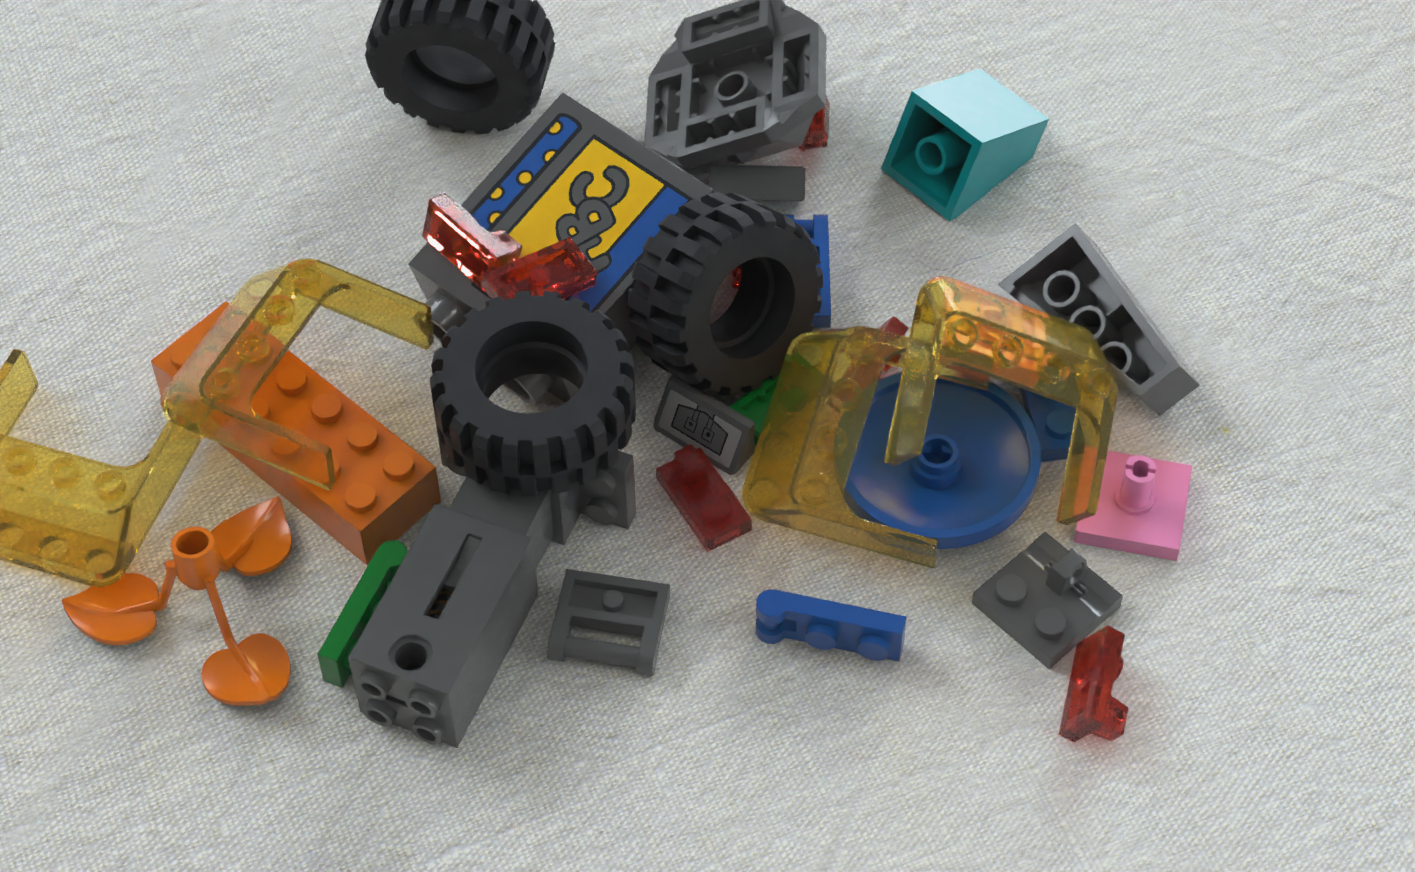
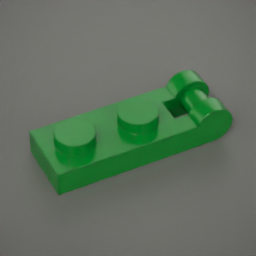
(358, 611)

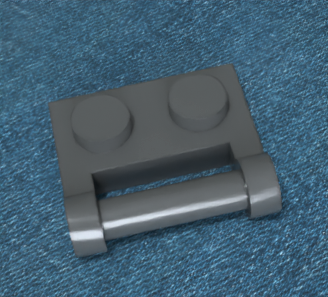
(609, 606)

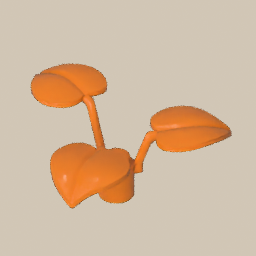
(251, 544)

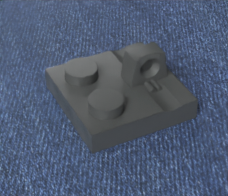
(1047, 599)

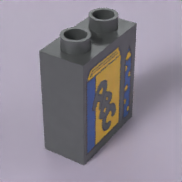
(559, 182)

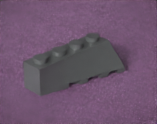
(1081, 286)

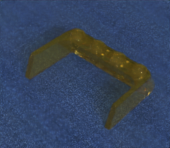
(250, 338)
(1019, 347)
(815, 434)
(73, 511)

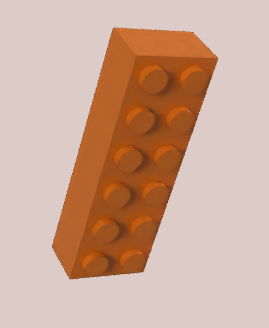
(378, 477)

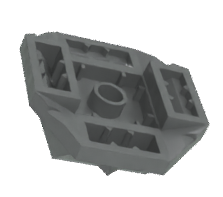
(736, 85)

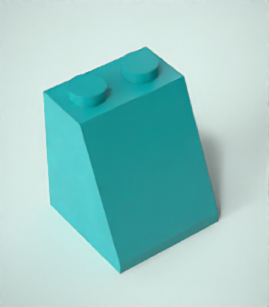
(961, 140)

